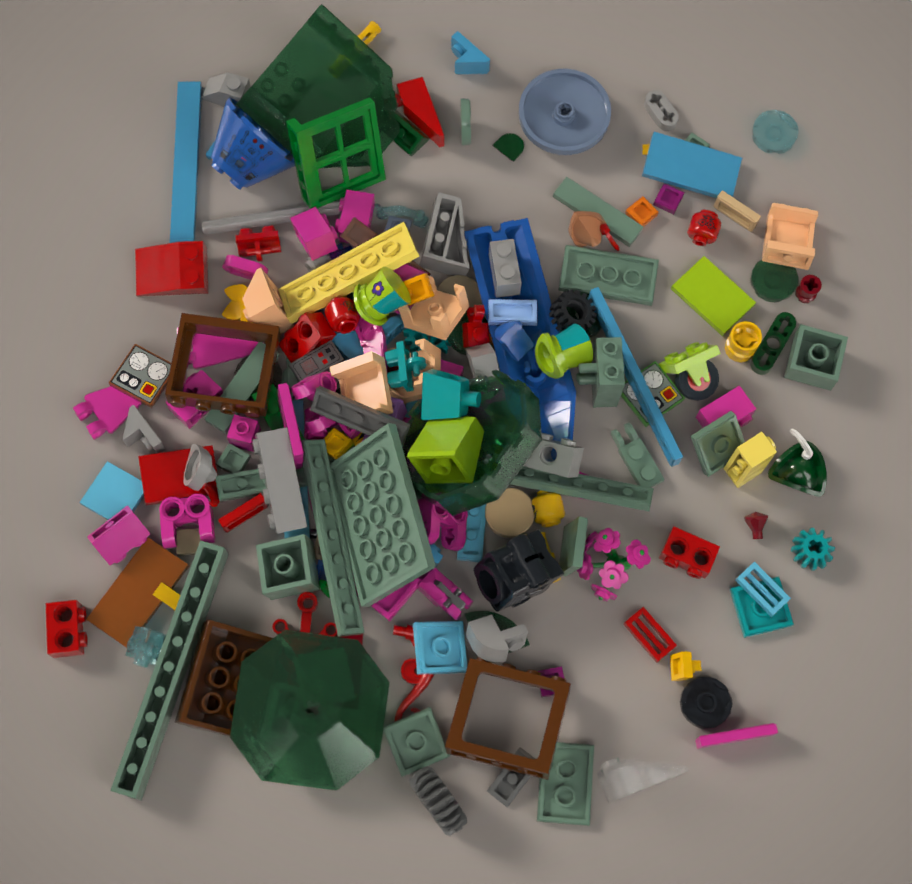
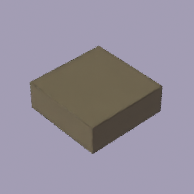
(187, 541)

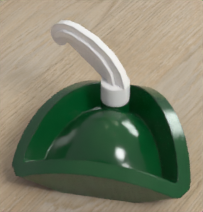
(801, 467)

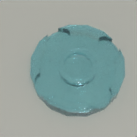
(775, 131)

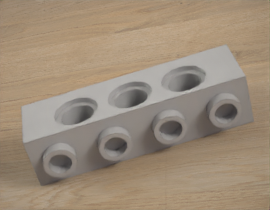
(567, 460)

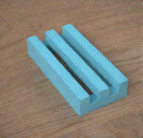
(755, 595)

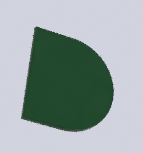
(510, 145)

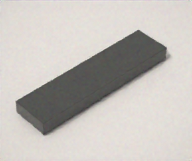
(354, 413)

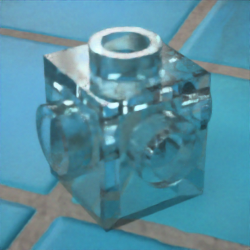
(145, 646)

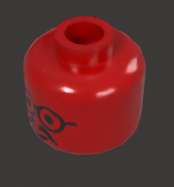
(704, 228)
(342, 315)

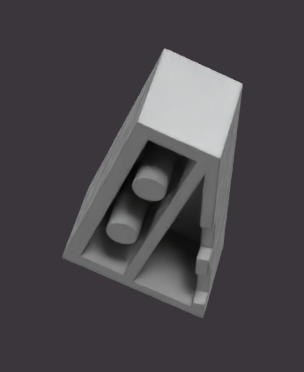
(445, 238)

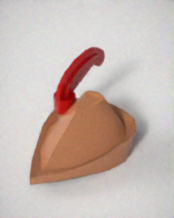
(588, 228)

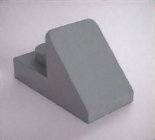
(138, 428)

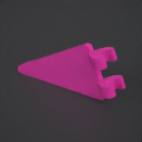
(213, 350)
(109, 407)

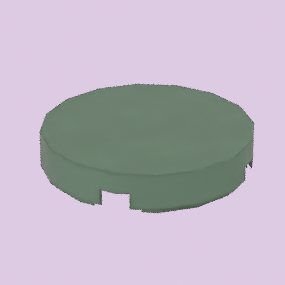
(465, 118)

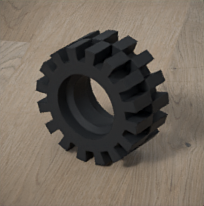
(576, 302)

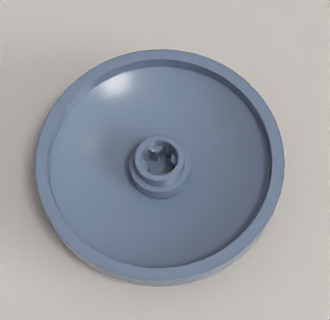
(564, 111)

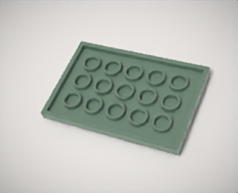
(380, 516)

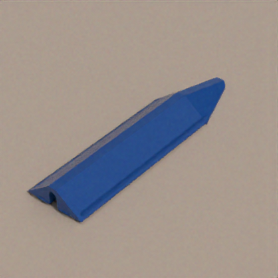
(555, 396)

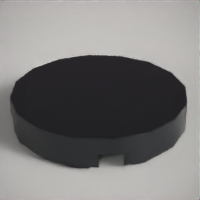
(705, 702)

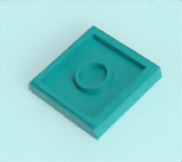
(753, 617)

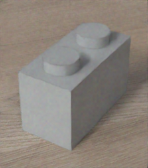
(504, 268)

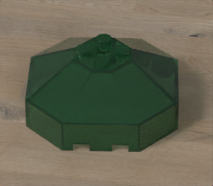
(511, 434)
(302, 748)

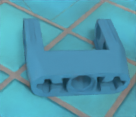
(349, 343)

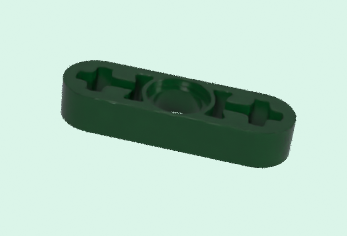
(773, 333)

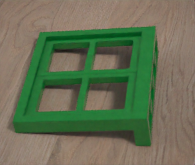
(308, 165)

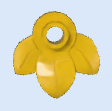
(235, 308)

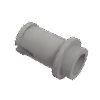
(312, 265)

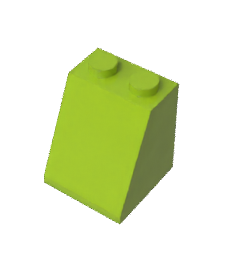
(447, 450)

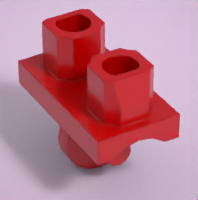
(258, 243)

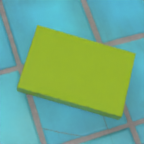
(713, 295)

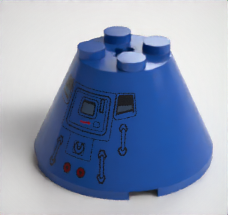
(246, 149)

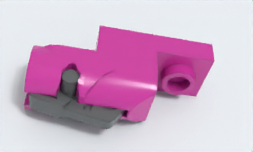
(444, 593)

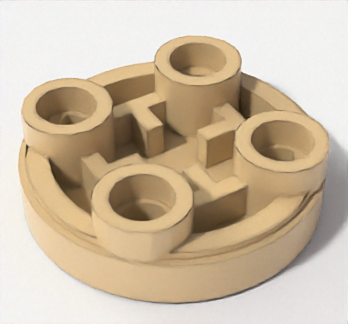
(510, 514)

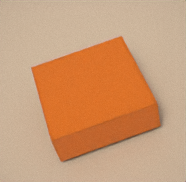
(642, 211)

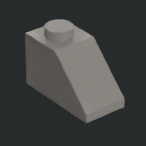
(224, 86)

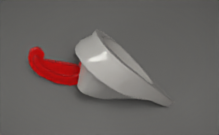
(200, 472)

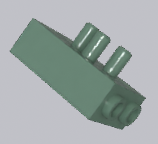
(604, 373)

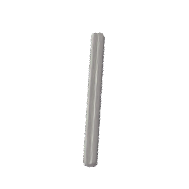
(263, 218)

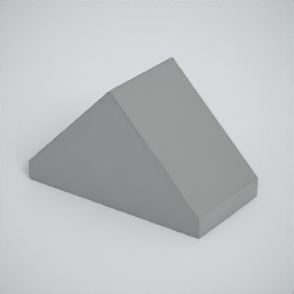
(482, 360)

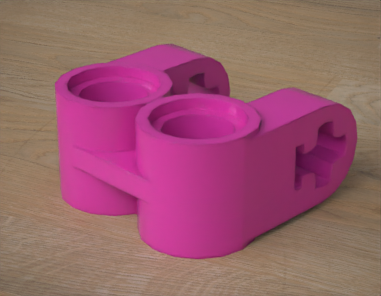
(307, 389)
(186, 505)
(452, 526)

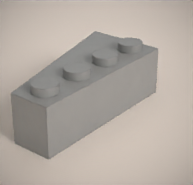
(280, 480)

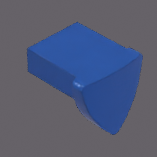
(514, 339)

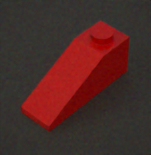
(419, 109)

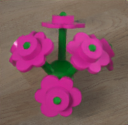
(614, 568)

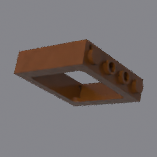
(197, 324)
(536, 767)

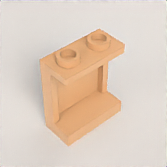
(789, 236)
(365, 381)

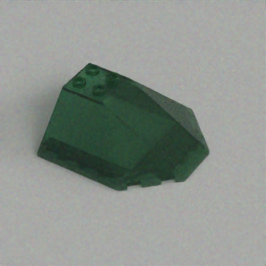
(319, 74)

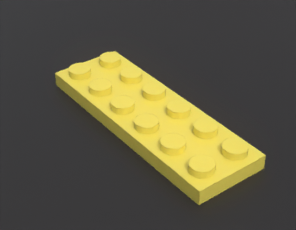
(345, 272)

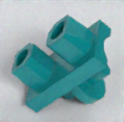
(407, 364)

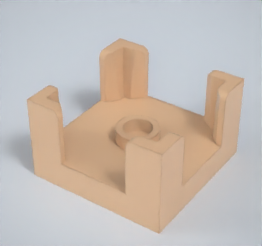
(437, 314)
(433, 361)

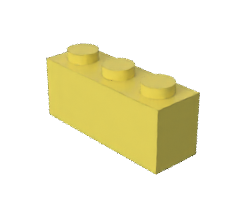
(750, 459)

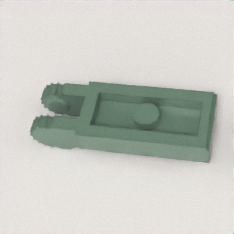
(637, 458)

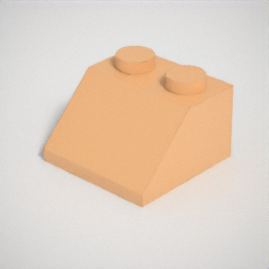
(264, 303)

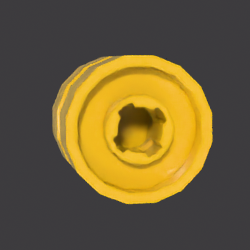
(743, 341)

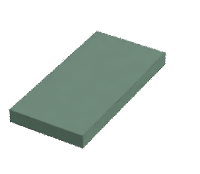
(616, 274)

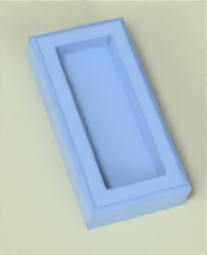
(504, 311)

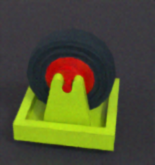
(695, 374)

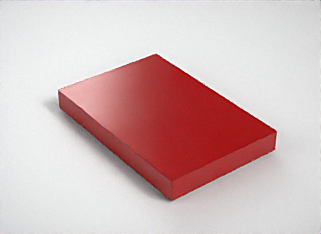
(164, 475)

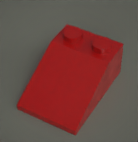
(172, 269)

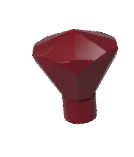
(756, 522)

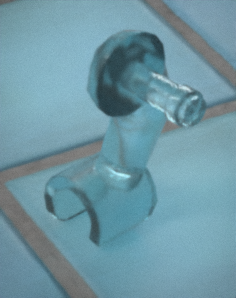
(419, 217)

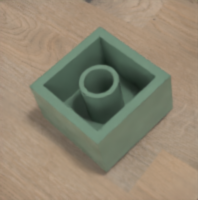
(816, 357)
(287, 567)

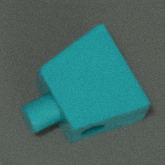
(446, 395)

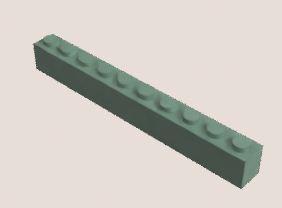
(170, 671)

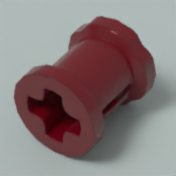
(814, 285)

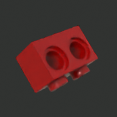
(306, 335)
(691, 546)
(59, 630)

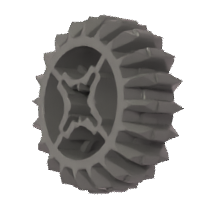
(438, 800)

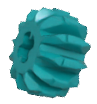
(811, 540)

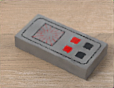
(316, 361)

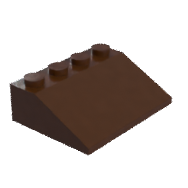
(214, 676)

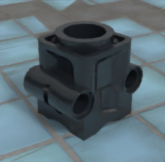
(517, 571)

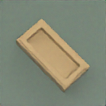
(737, 211)

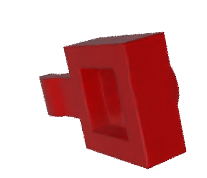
(475, 331)

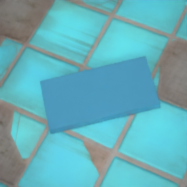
(691, 166)

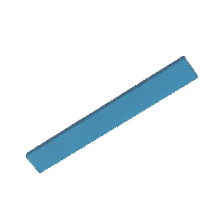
(186, 162)
(637, 382)

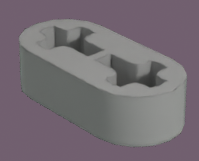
(658, 111)

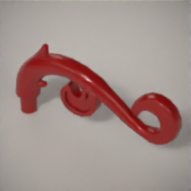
(408, 674)

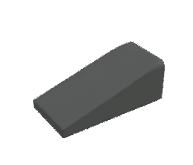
(509, 783)

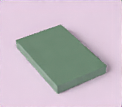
(568, 791)

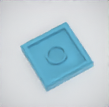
(112, 492)
(440, 647)

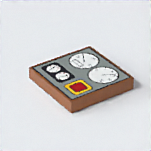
(142, 376)

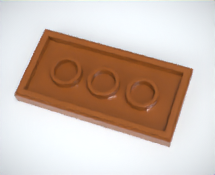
(130, 597)

